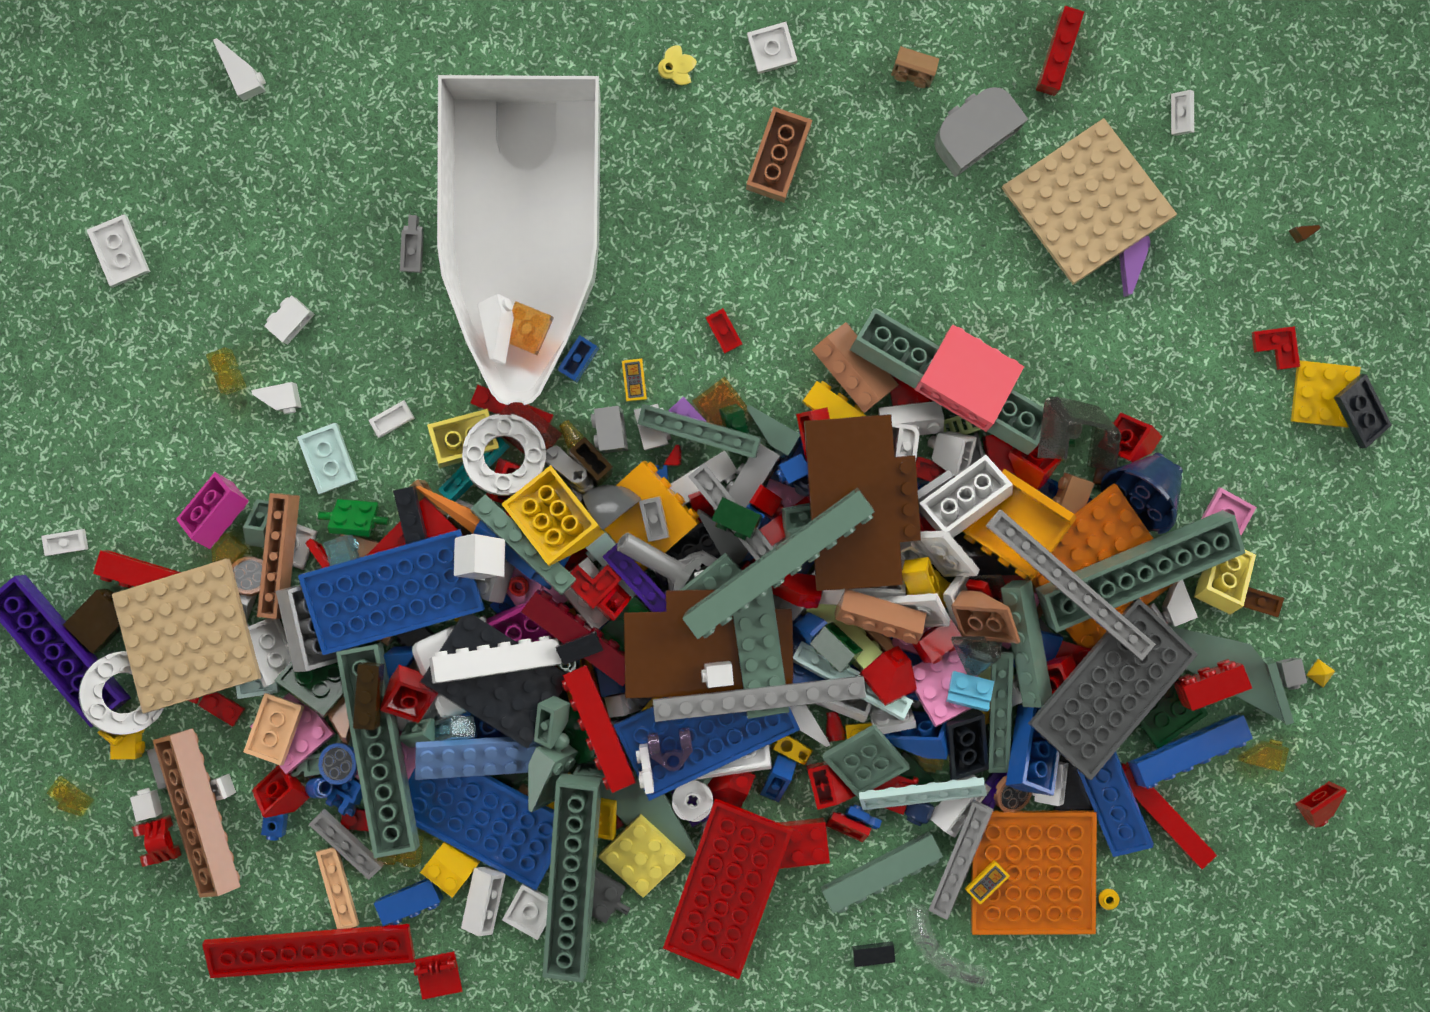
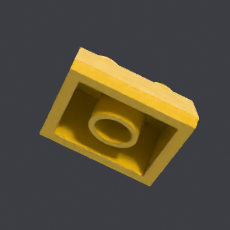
(449, 868)

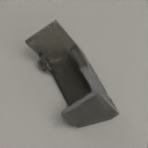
(1064, 421)
(975, 651)

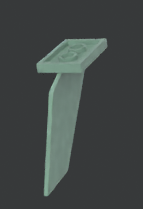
(1263, 674)
(633, 802)

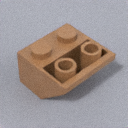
(915, 67)

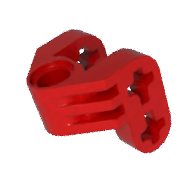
(157, 841)

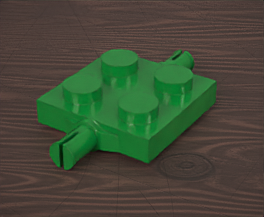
(353, 517)

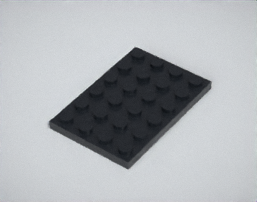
(500, 700)

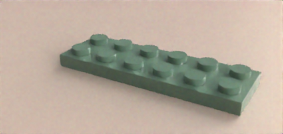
(759, 649)

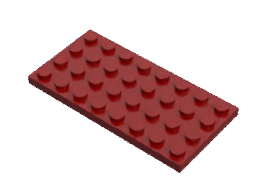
(727, 888)

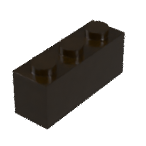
(368, 696)

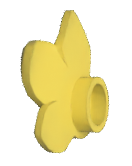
(680, 65)

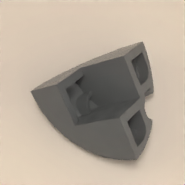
(609, 502)

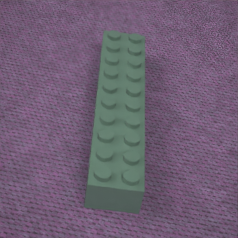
(908, 357)
(777, 563)
(1148, 567)
(379, 764)
(572, 877)

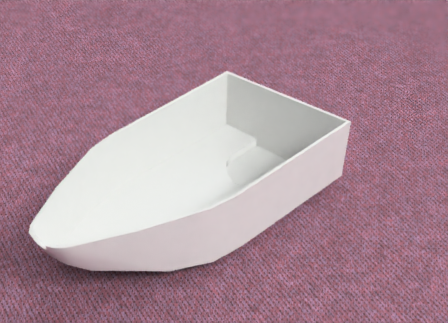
(518, 209)

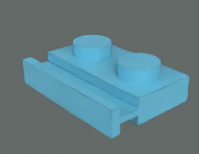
(970, 691)

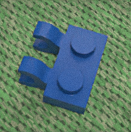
(350, 792)

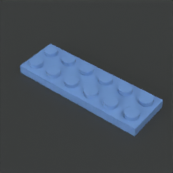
(471, 757)

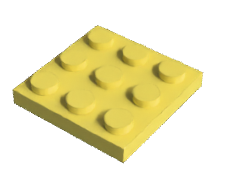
(641, 855)

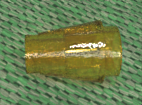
(570, 433)

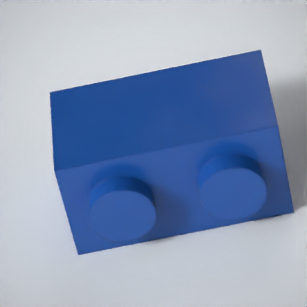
(578, 359)

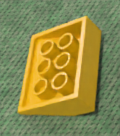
(552, 517)

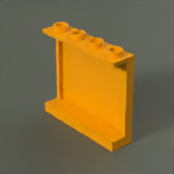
(648, 484)
(1034, 513)

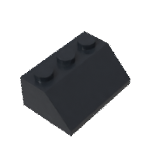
(967, 744)

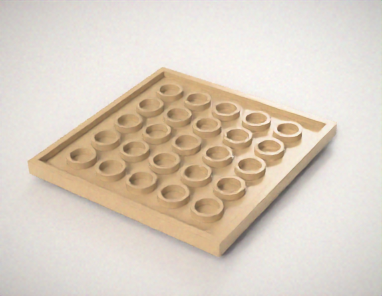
(1089, 201)
(186, 636)

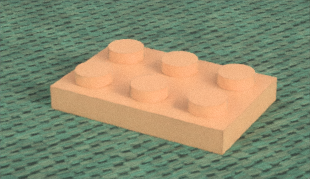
(274, 729)

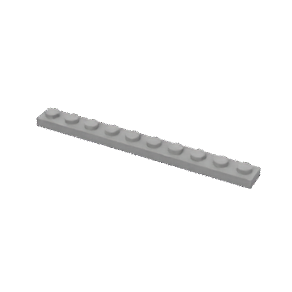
(1070, 584)
(759, 698)

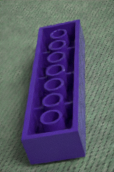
(50, 645)

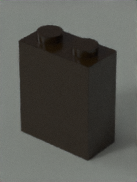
(592, 461)
(95, 621)

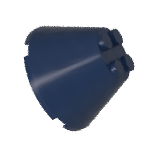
(1151, 489)

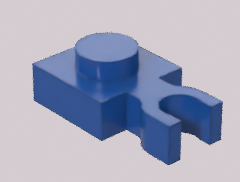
(856, 813)

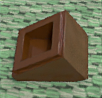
(1303, 232)

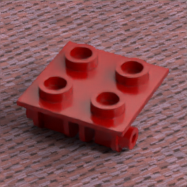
(438, 975)

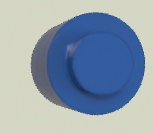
(318, 788)

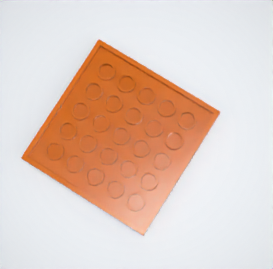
(1099, 532)
(1049, 872)

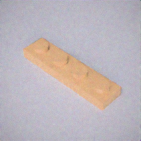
(337, 888)

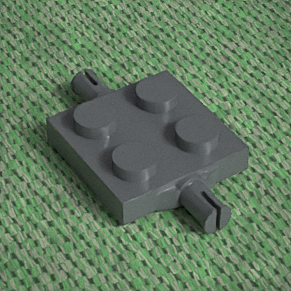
(607, 897)

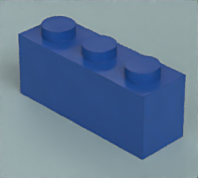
(792, 469)
(408, 902)

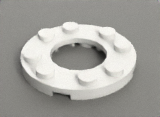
(497, 426)
(94, 707)

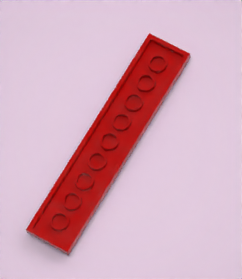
(309, 951)

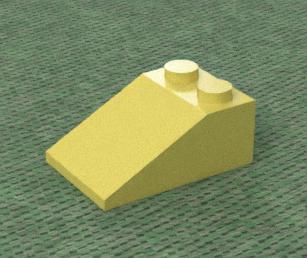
(450, 434)
(1226, 583)

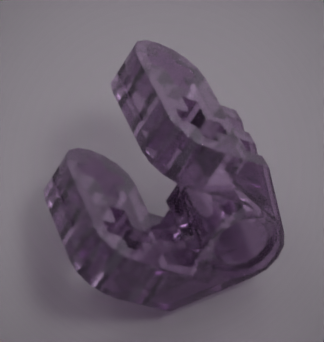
(661, 758)

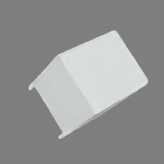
(479, 557)

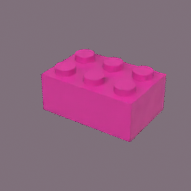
(212, 510)

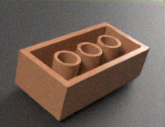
(778, 154)

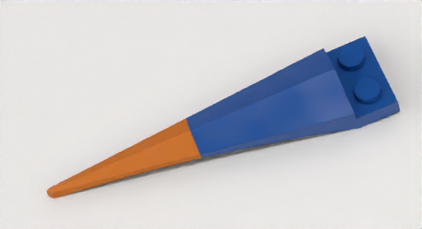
(472, 523)

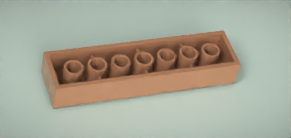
(197, 813)

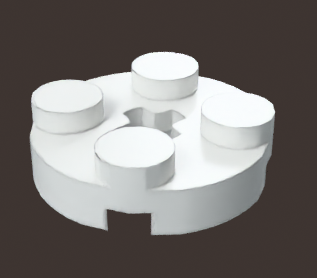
(691, 812)

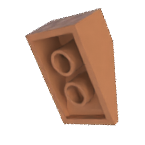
(984, 616)

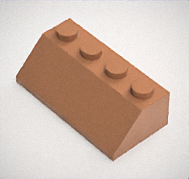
(859, 377)
(880, 616)

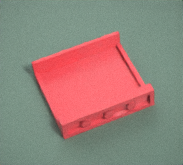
(969, 378)

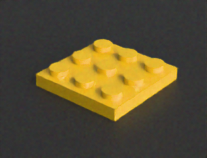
(1315, 392)

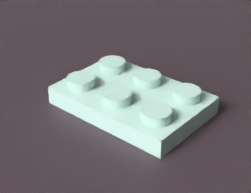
(327, 458)

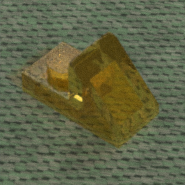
(69, 796)

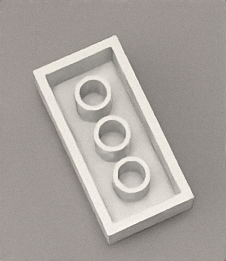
(966, 497)

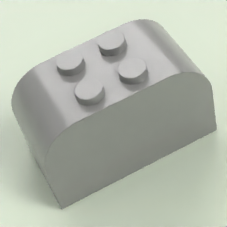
(977, 128)

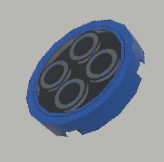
(338, 763)

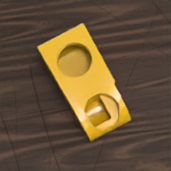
(793, 749)

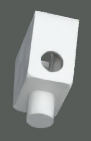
(952, 450)

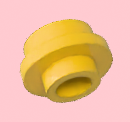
(1104, 894)

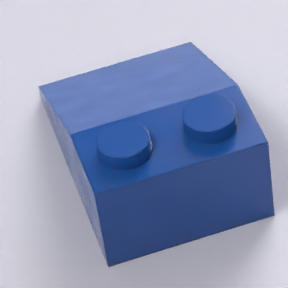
(924, 739)

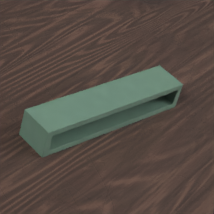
(1030, 652)
(881, 872)

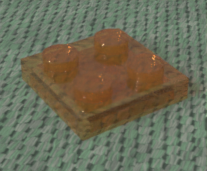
(529, 328)
(717, 397)

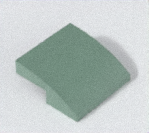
(795, 518)

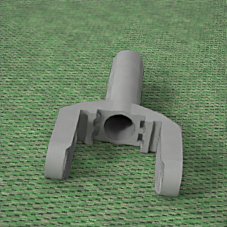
(674, 570)

